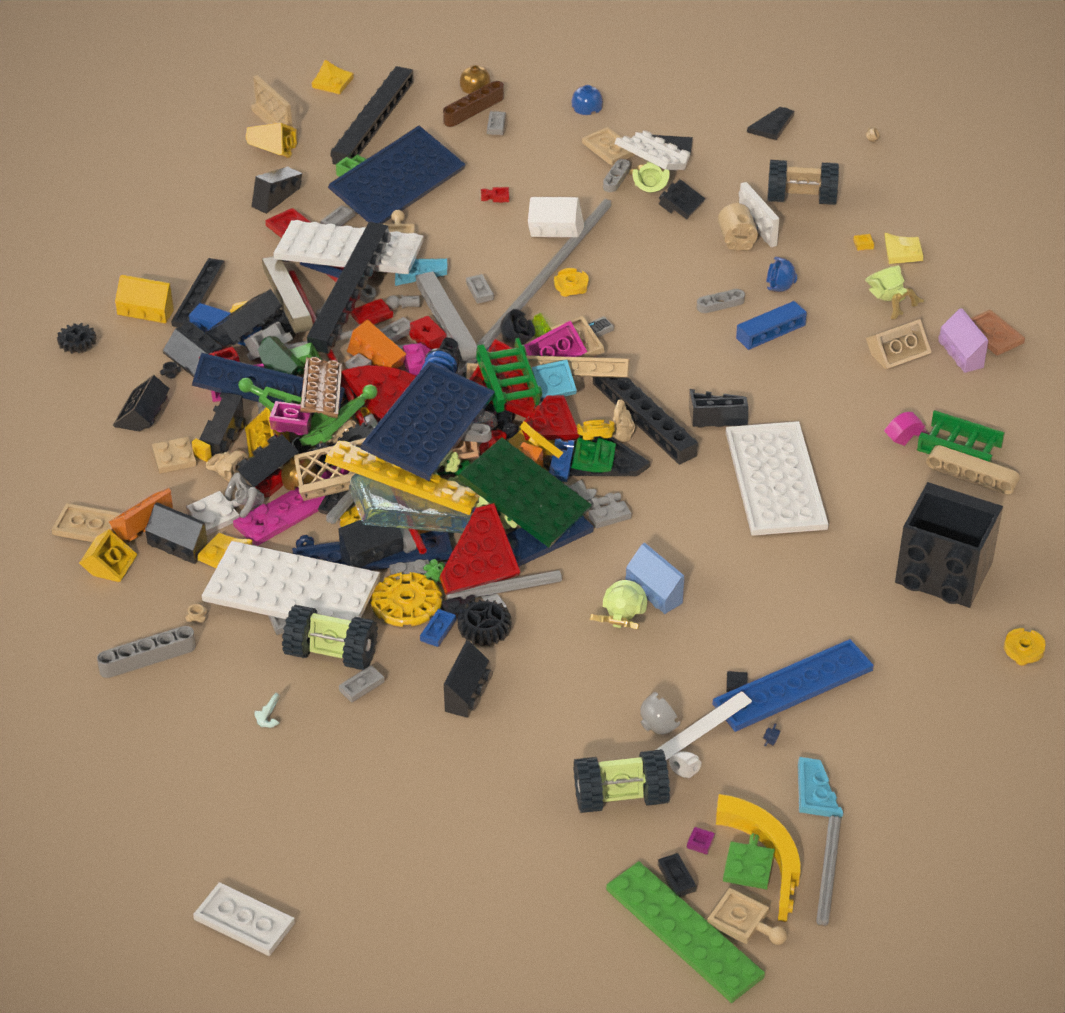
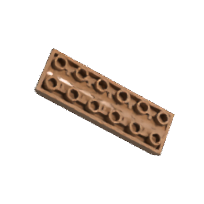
(321, 387)

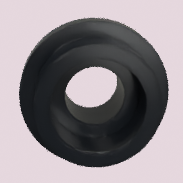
(510, 430)

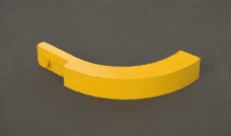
(755, 820)

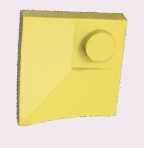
(902, 249)

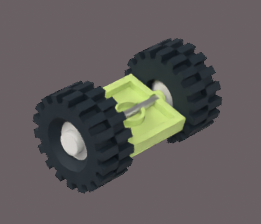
(329, 636)
(621, 780)

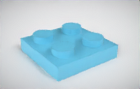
(554, 379)

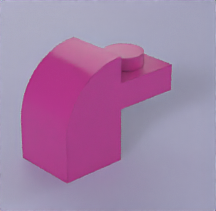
(904, 427)

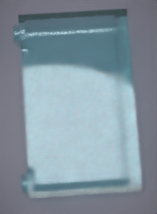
(392, 507)

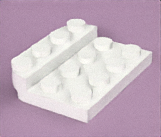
(655, 150)

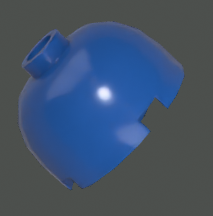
(587, 100)
(781, 275)

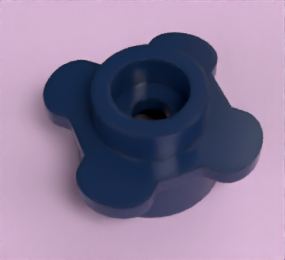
(771, 735)

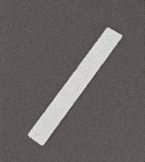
(705, 724)

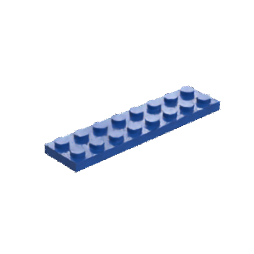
(797, 683)

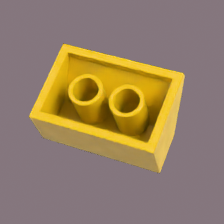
(144, 299)
(259, 431)

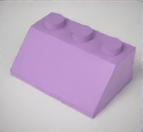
(964, 341)

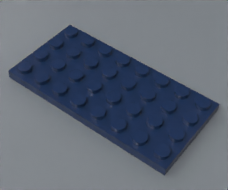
(396, 176)
(428, 421)

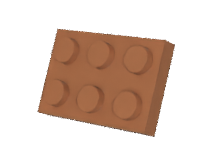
(999, 334)

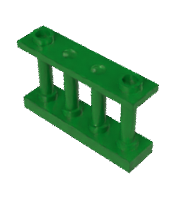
(489, 374)
(964, 428)

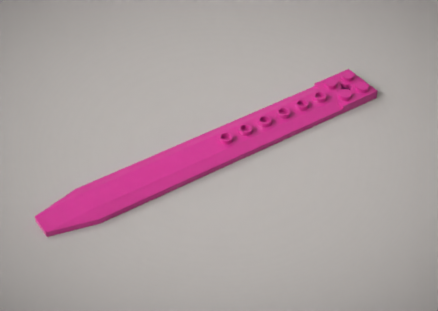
(279, 514)

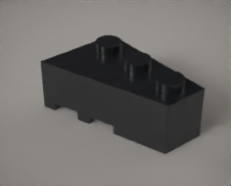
(274, 188)
(717, 410)
(225, 424)

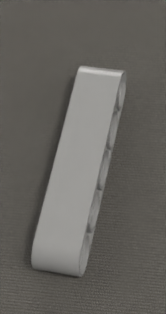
(146, 651)

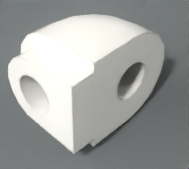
(685, 764)

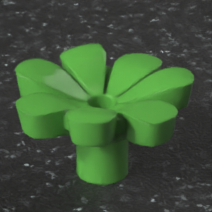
(434, 570)

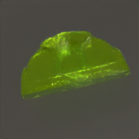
(540, 325)

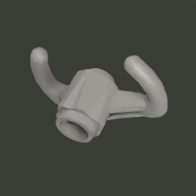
(244, 494)

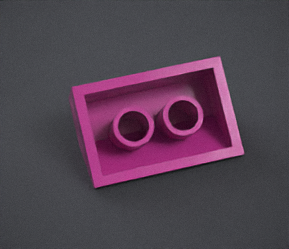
(558, 343)

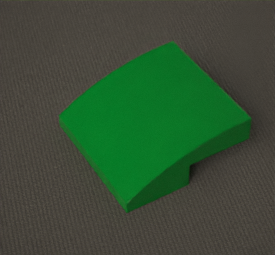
(593, 456)

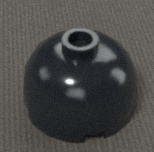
(516, 326)

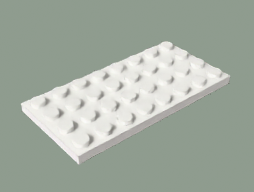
(335, 244)
(776, 478)
(276, 580)

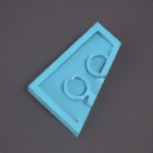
(422, 266)
(814, 790)

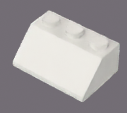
(555, 217)

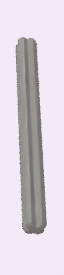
(510, 585)
(828, 871)

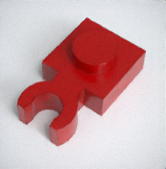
(498, 194)

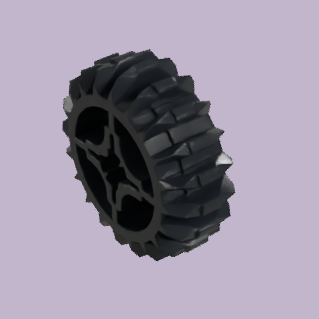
(484, 622)

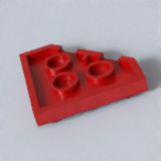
(553, 419)

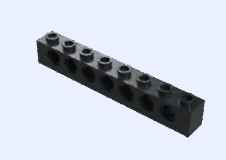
(650, 418)

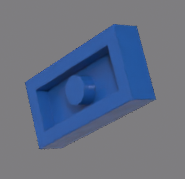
(438, 628)

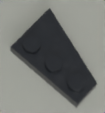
(772, 124)

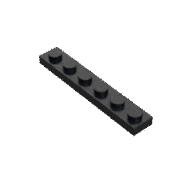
(199, 290)

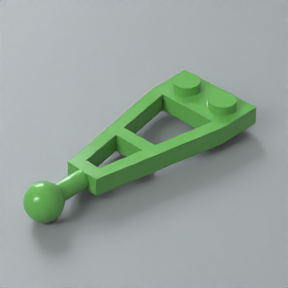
(246, 385)
(324, 430)

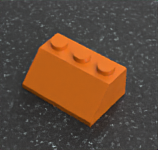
(137, 517)

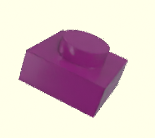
(700, 840)

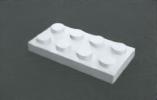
(763, 217)
(244, 919)

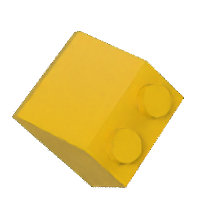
(108, 557)

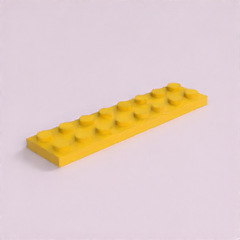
(436, 490)

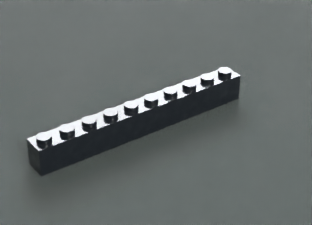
(373, 114)
(349, 287)

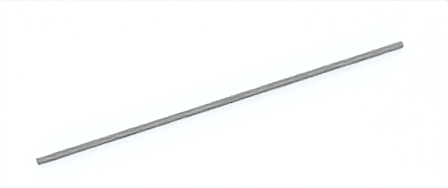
(493, 333)

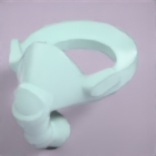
(261, 716)

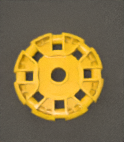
(423, 594)

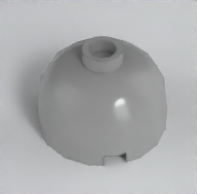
(658, 715)

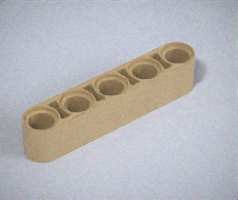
(973, 469)

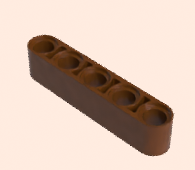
(473, 103)

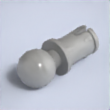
(406, 301)

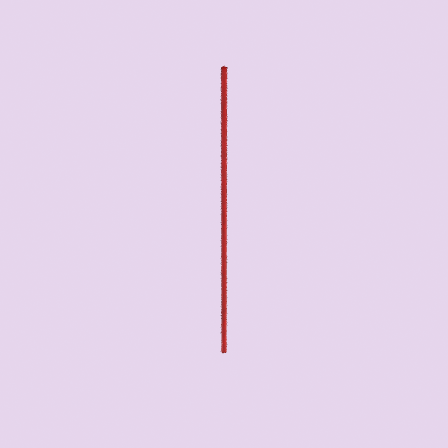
(358, 414)

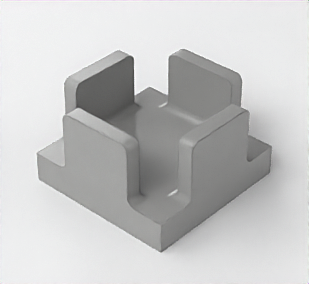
(254, 341)

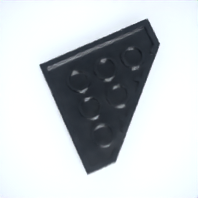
(625, 462)

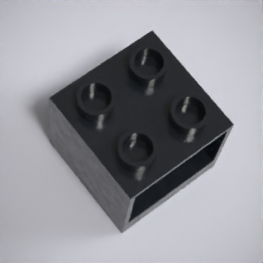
(948, 544)

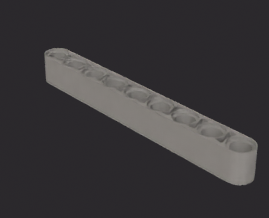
(446, 315)

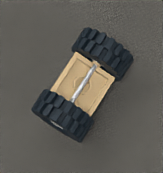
(803, 181)

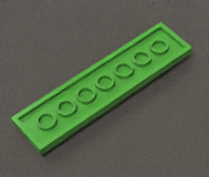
(685, 932)

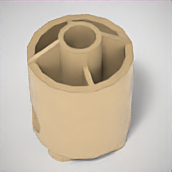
(737, 227)

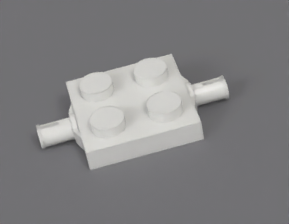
(214, 511)

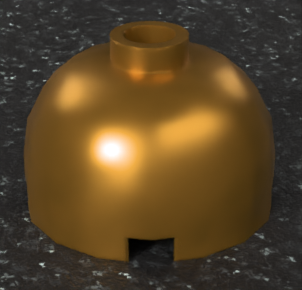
(474, 78)
(289, 473)

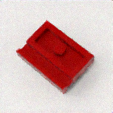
(373, 311)

